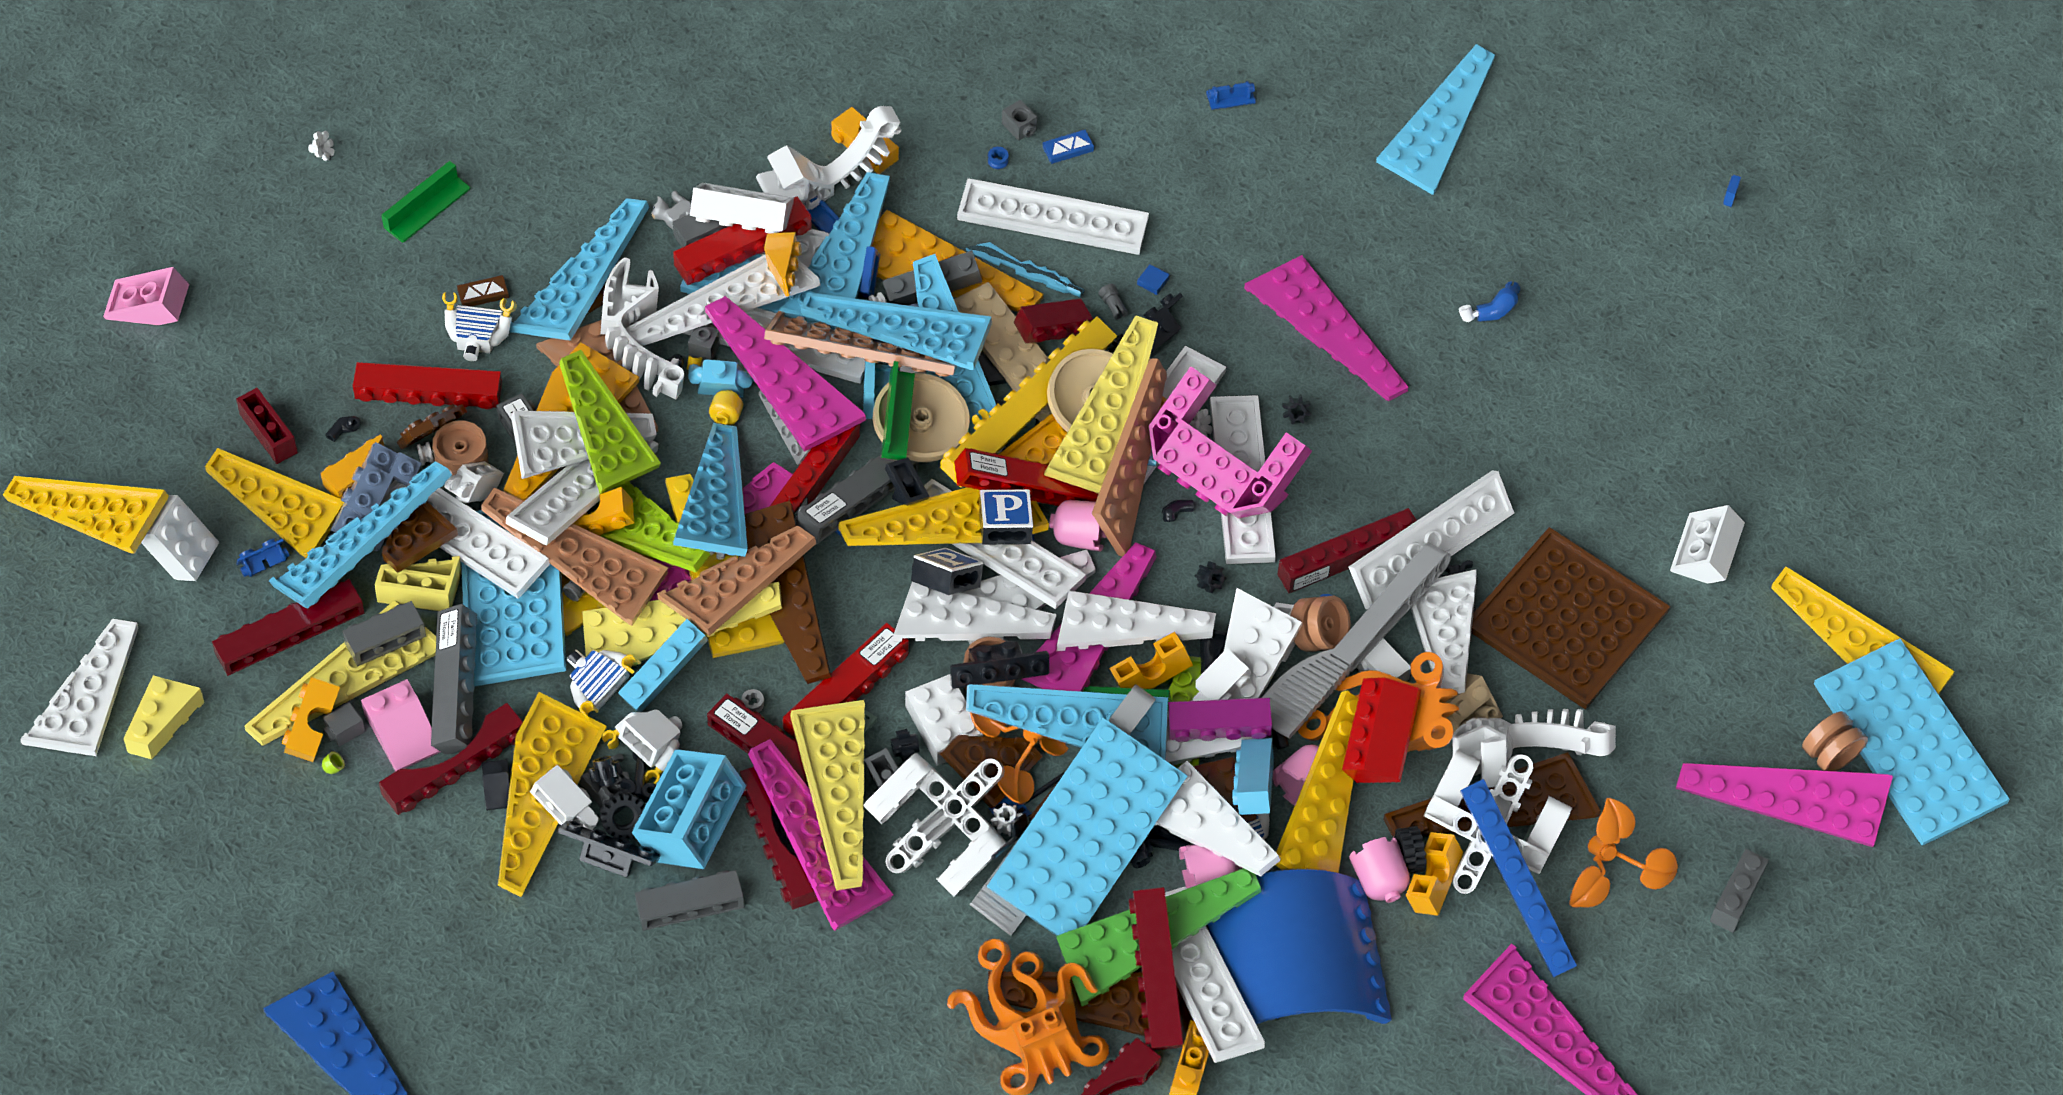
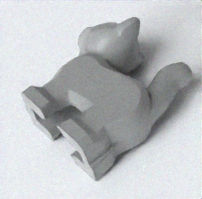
(662, 211)

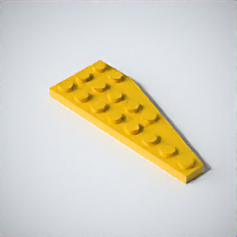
(547, 738)

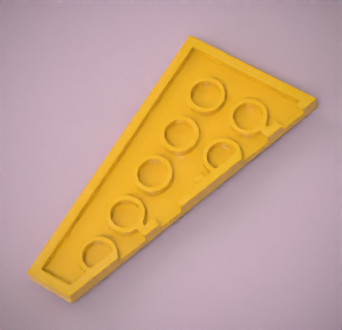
(287, 506)

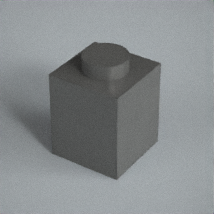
(343, 725)

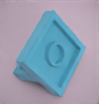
(875, 378)

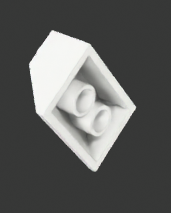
(1708, 544)

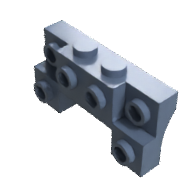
(372, 483)

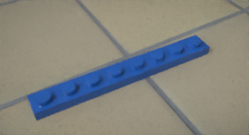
(1518, 877)

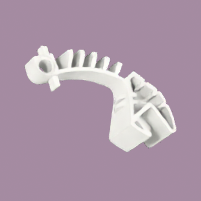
(800, 177)
(624, 306)
(1494, 739)

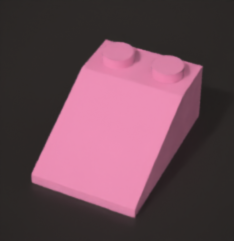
(148, 298)
(400, 725)

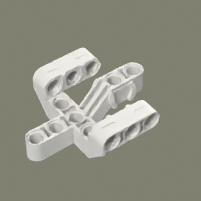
(920, 774)
(1445, 811)

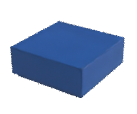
(1731, 190)
(1153, 279)

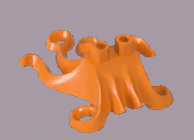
(1430, 724)
(1042, 1037)

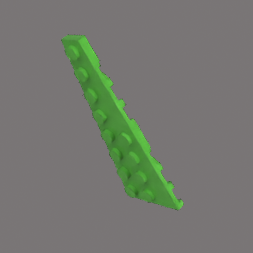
(1108, 944)

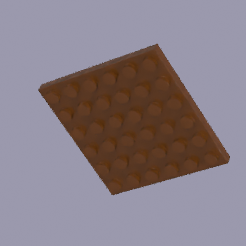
(1567, 618)

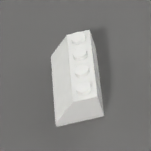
(741, 207)

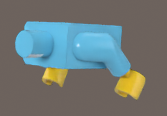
(717, 376)

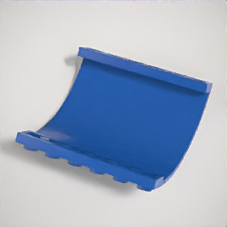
(1304, 947)

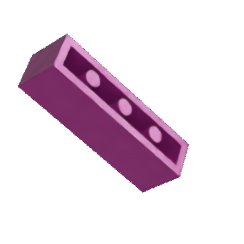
(1219, 719)

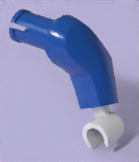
(1494, 310)

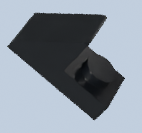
(906, 481)
(496, 784)

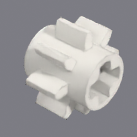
(1000, 816)

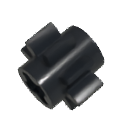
(1293, 404)
(1210, 577)
(904, 744)
(605, 771)
(1142, 855)

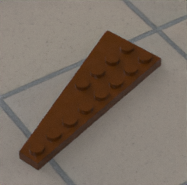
(798, 617)
(1551, 777)
(1114, 1009)

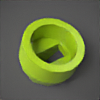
(333, 763)

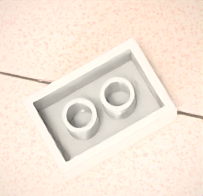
(180, 540)
(939, 715)

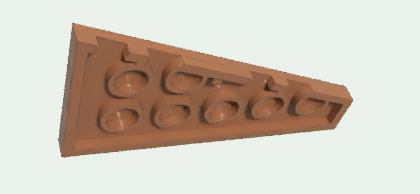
(591, 336)
(734, 582)

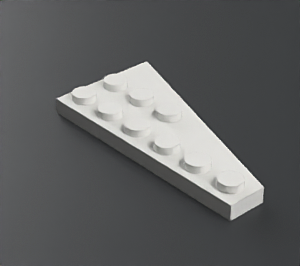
(554, 439)

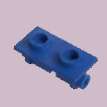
(1231, 96)
(253, 559)

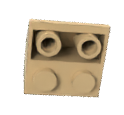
(1474, 702)

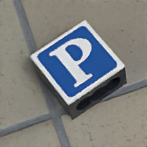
(1005, 517)
(947, 571)

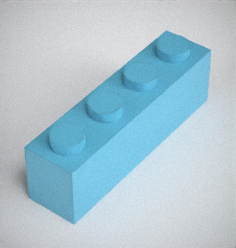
(663, 666)
(1254, 776)

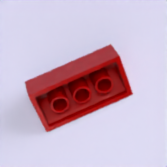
(1381, 731)

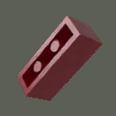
(1051, 320)
(266, 425)

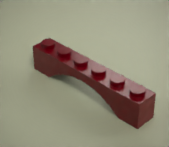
(410, 786)
(786, 867)
(1131, 1068)

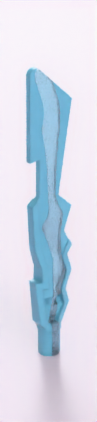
(1026, 269)

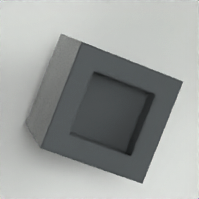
(1019, 120)
(704, 343)

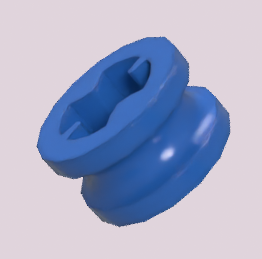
(995, 162)

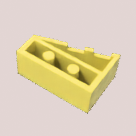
(425, 584)
(160, 714)

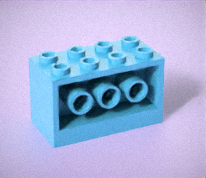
(689, 808)

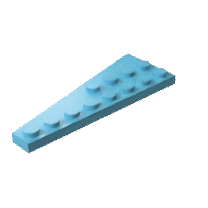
(1430, 136)
(842, 253)
(577, 283)
(935, 294)
(931, 332)
(715, 504)
(347, 546)
(1064, 714)

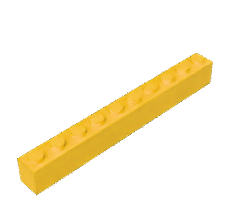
(1029, 400)

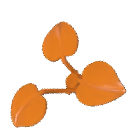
(1015, 783)
(1615, 823)

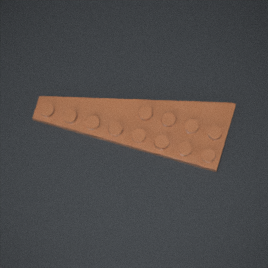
(848, 344)
(1123, 484)
(600, 567)

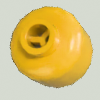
(726, 407)

